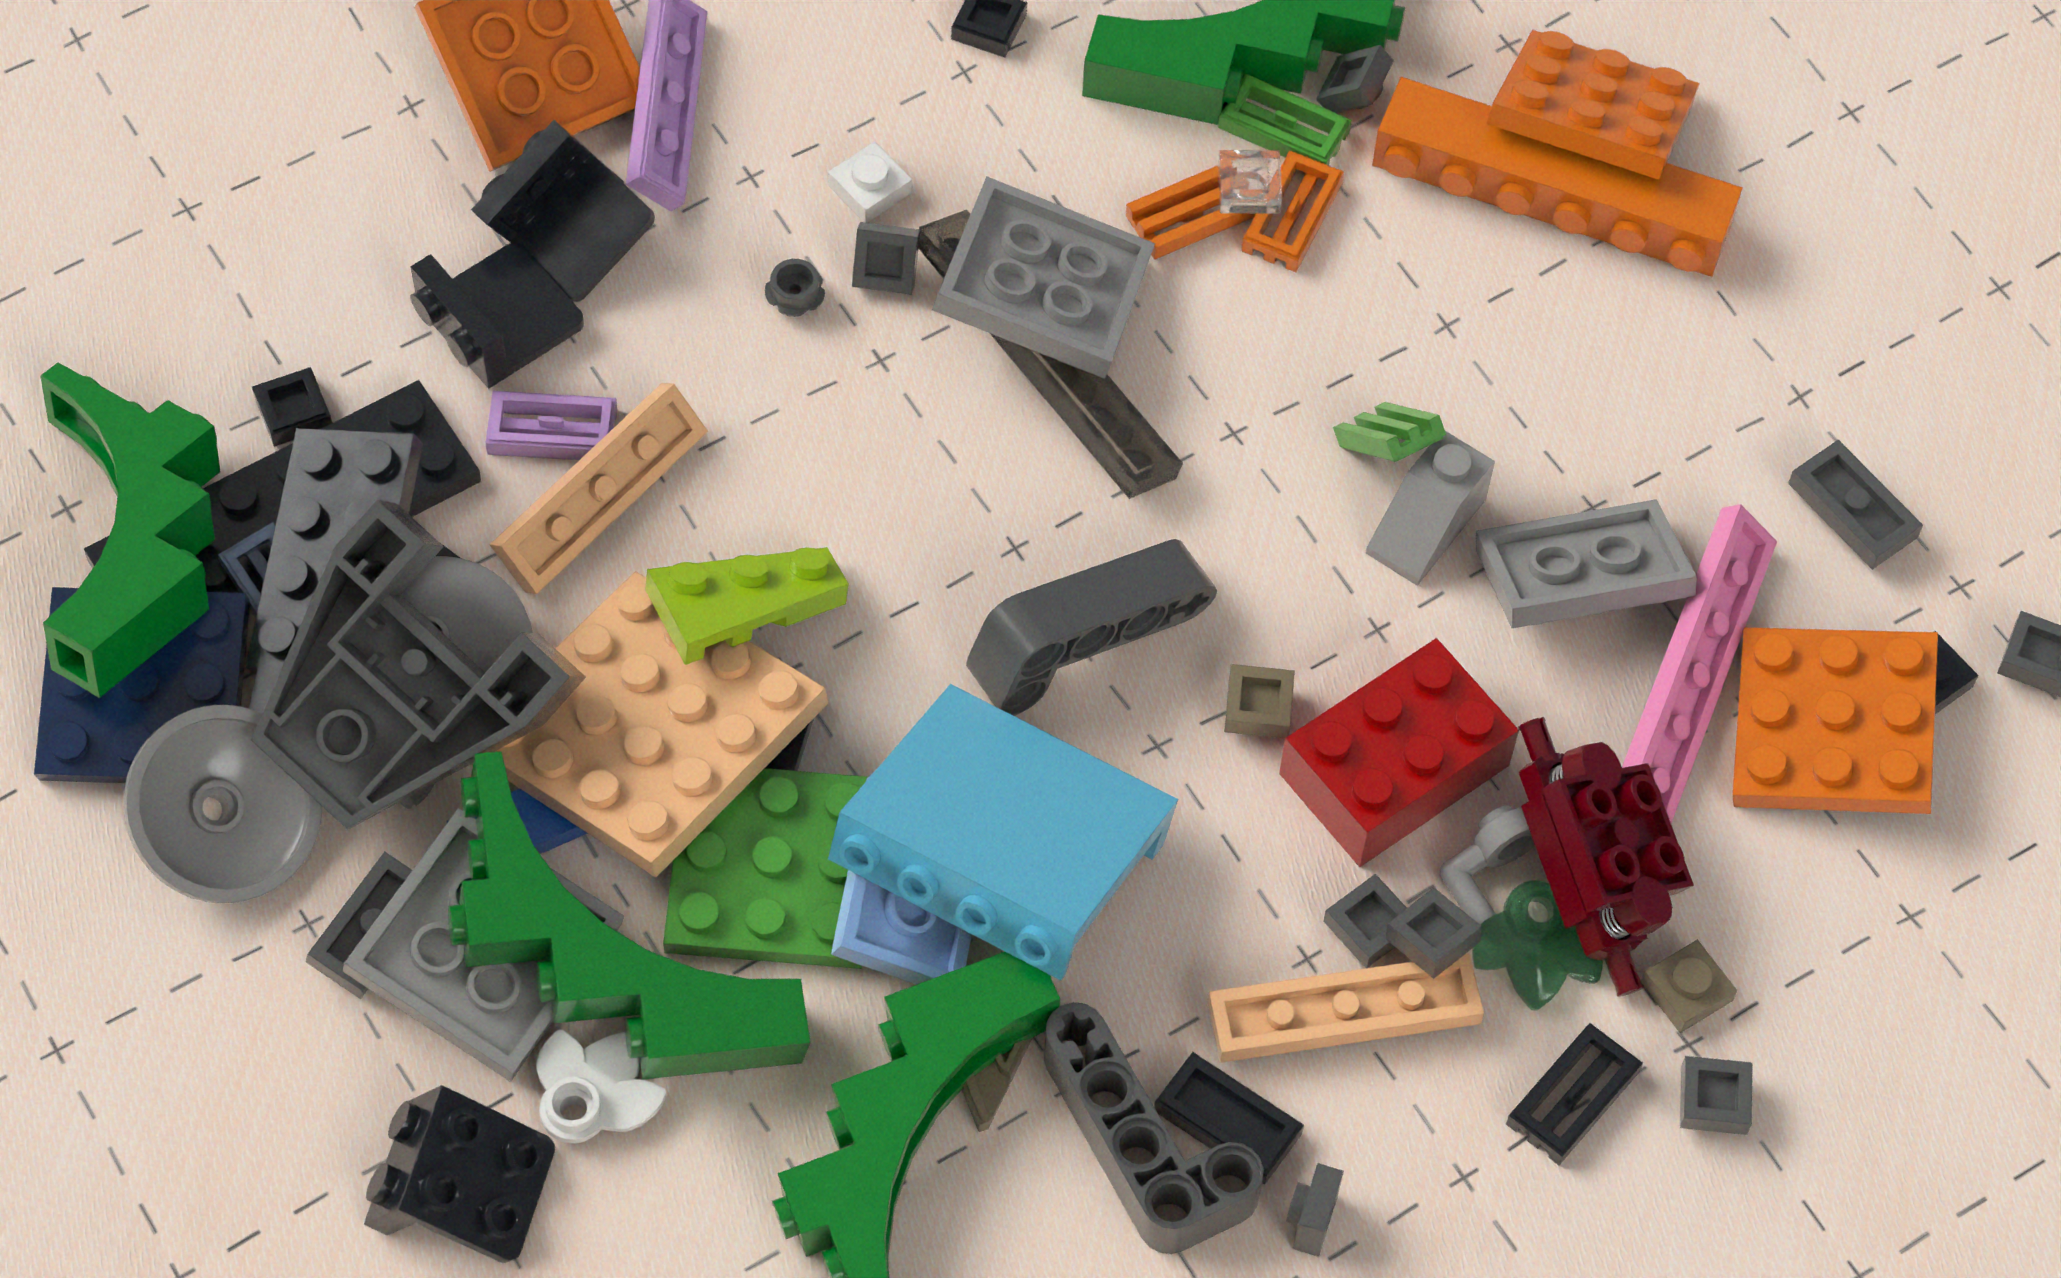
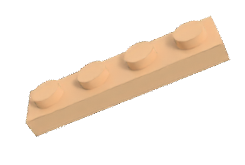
(598, 488)
(1342, 1009)

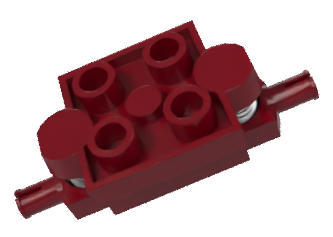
(1602, 847)

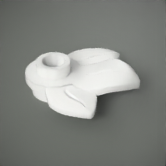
(600, 1081)

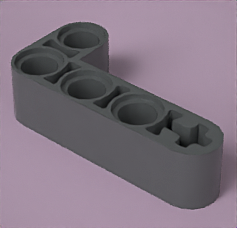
(1082, 617)
(1137, 1124)

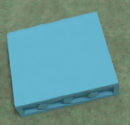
(1000, 829)

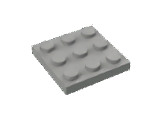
(1044, 277)
(411, 961)

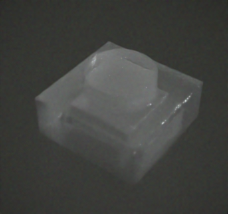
(1249, 181)

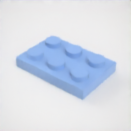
(895, 935)

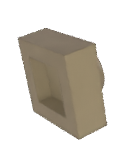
(1259, 701)
(1688, 986)

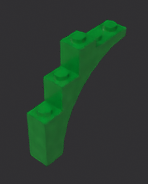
(1200, 62)
(148, 573)
(683, 1015)
(935, 1043)

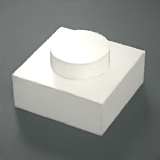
(870, 182)

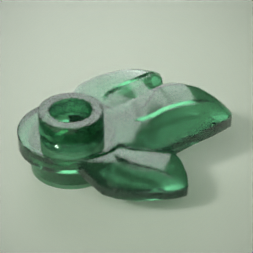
(1532, 951)

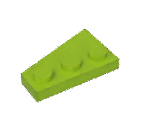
(735, 595)

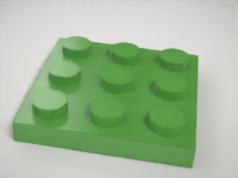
(763, 876)

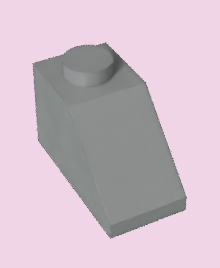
(1431, 507)

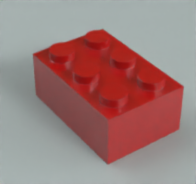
(1398, 752)

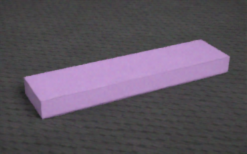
(666, 101)

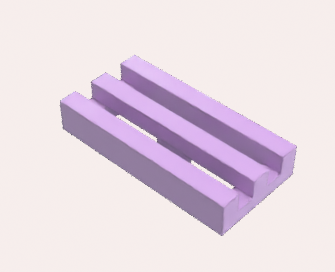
(548, 434)

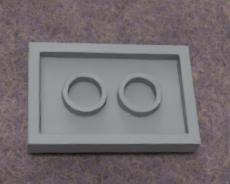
(1585, 563)

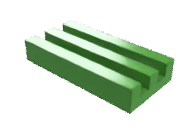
(1281, 129)
(1380, 433)

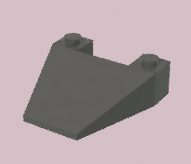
(380, 696)

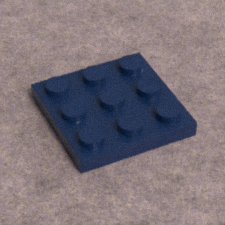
(99, 737)

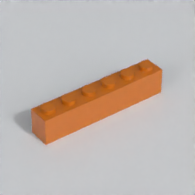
(1452, 147)

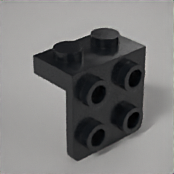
(565, 210)
(495, 311)
(460, 1174)

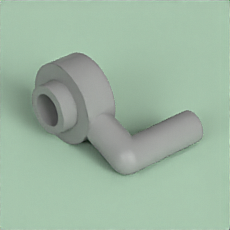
(1501, 840)

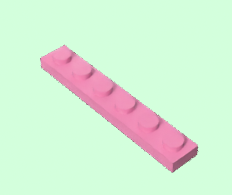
(1701, 652)

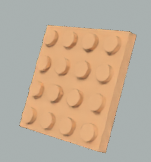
(653, 743)

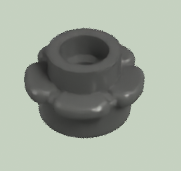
(795, 275)

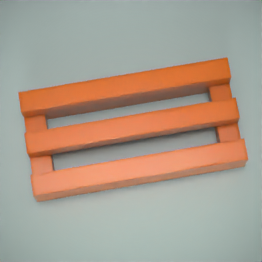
(1183, 203)
(1276, 246)

